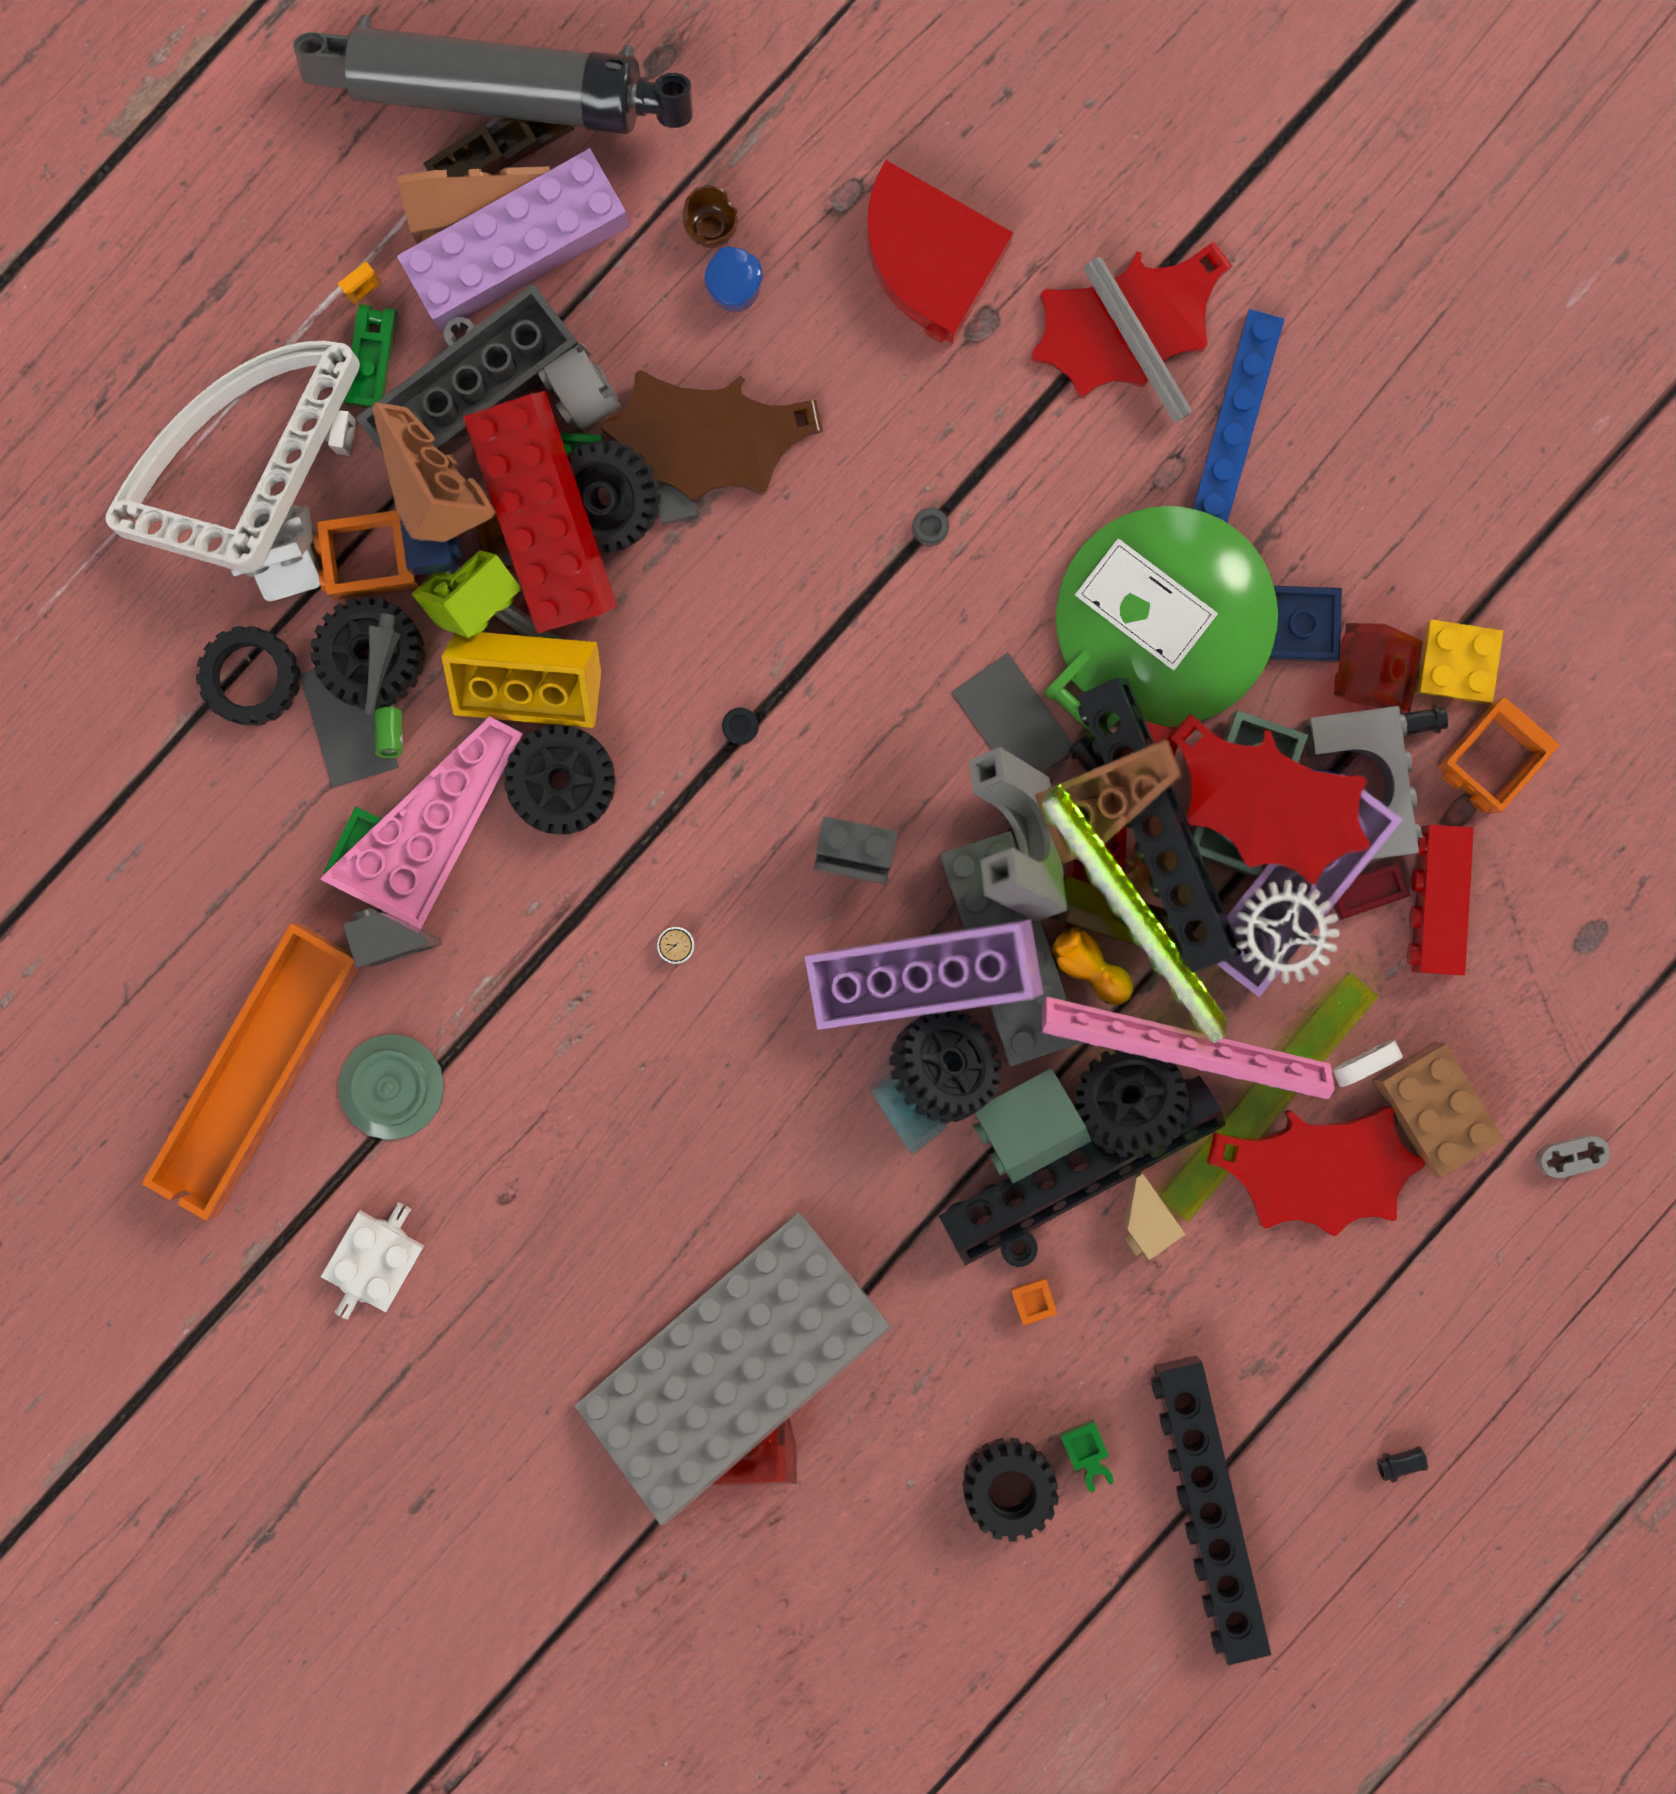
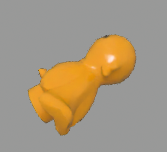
(1083, 959)

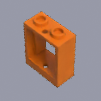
(329, 575)
(1524, 731)

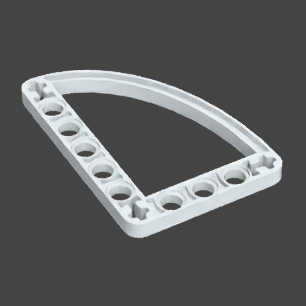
(192, 417)

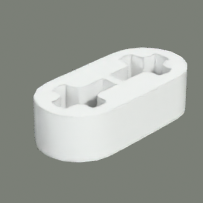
(1367, 1063)

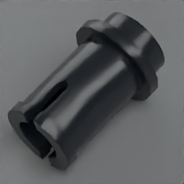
(1427, 720)
(1085, 754)
(1401, 1464)

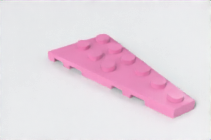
(418, 842)

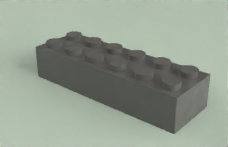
(481, 370)
(1015, 1022)

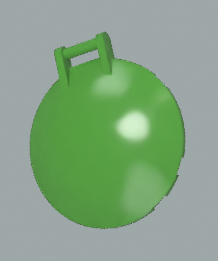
(1211, 564)

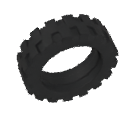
(212, 664)

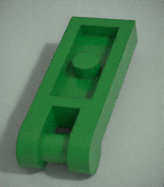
(373, 354)

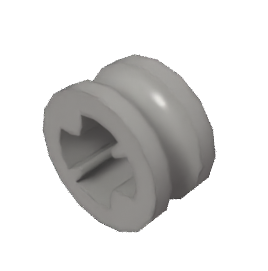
(453, 325)

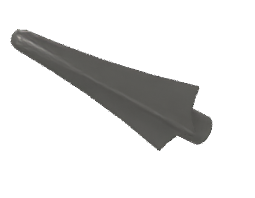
(381, 647)

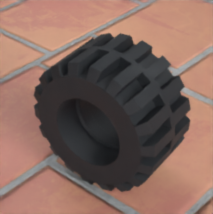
(1016, 1519)

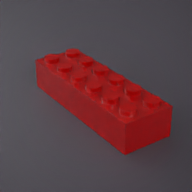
(540, 511)

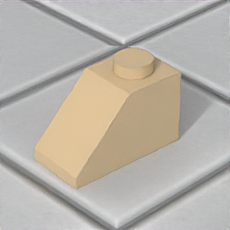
(1148, 1220)

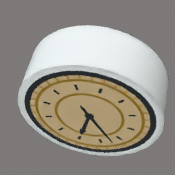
(675, 945)

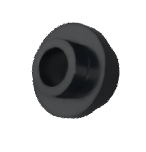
(1024, 1258)

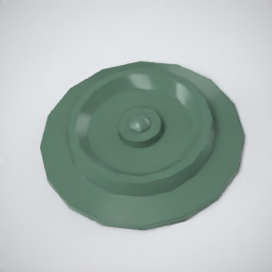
(391, 1086)

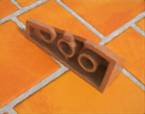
(439, 201)
(424, 482)
(1116, 792)

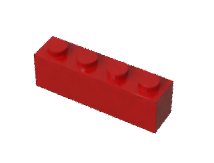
(1441, 900)

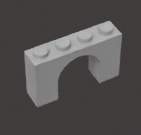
(1380, 738)
(1027, 878)

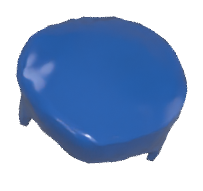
(733, 278)

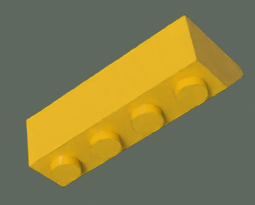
(523, 678)

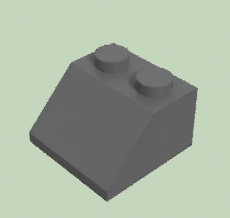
(384, 938)

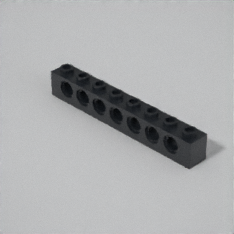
(1220, 942)
(1070, 1188)
(1249, 1637)

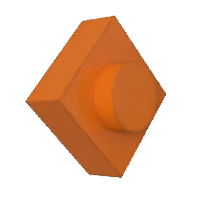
(1033, 1301)

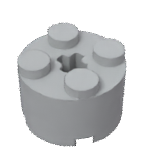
(581, 387)

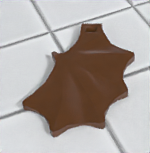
(708, 436)

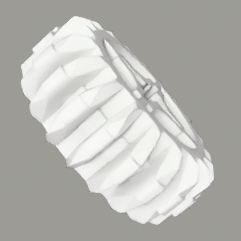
(1275, 962)

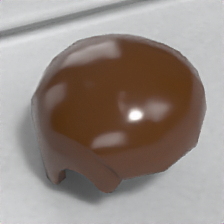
(709, 216)

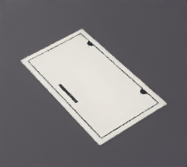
(1174, 615)

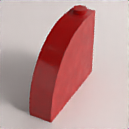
(930, 251)

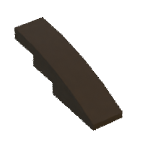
(496, 146)

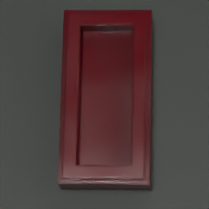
(1372, 891)

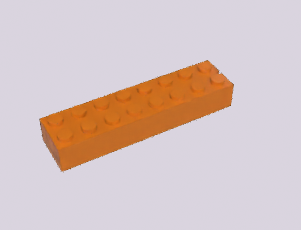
(252, 1072)

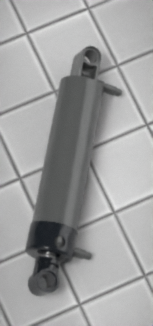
(493, 78)

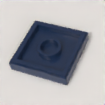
(1308, 624)

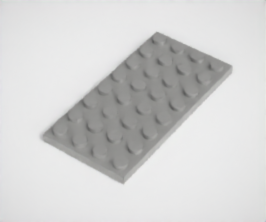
(732, 1368)

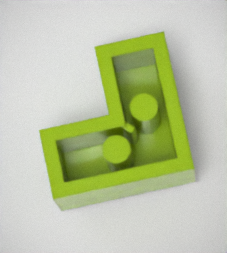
(468, 597)

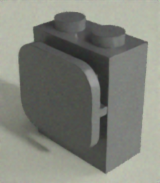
(855, 850)

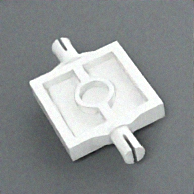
(372, 1261)

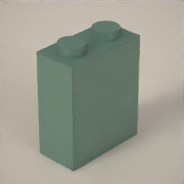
(1031, 1126)

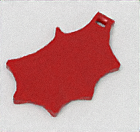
(1166, 300)
(1271, 803)
(1321, 1170)

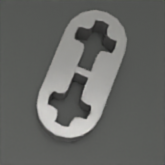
(1570, 1148)

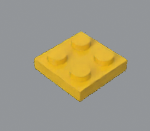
(1460, 661)

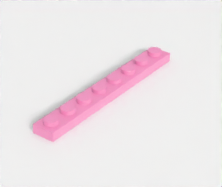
(1187, 1048)

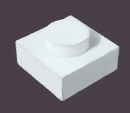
(341, 433)

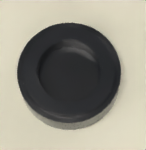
(740, 726)

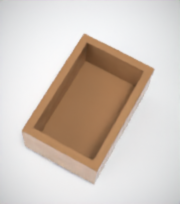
(1438, 1109)

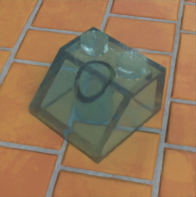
(912, 1128)

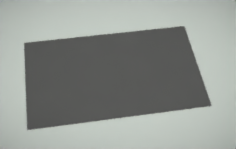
(1013, 715)
(343, 735)

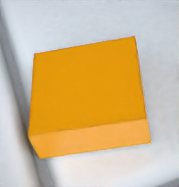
(359, 283)

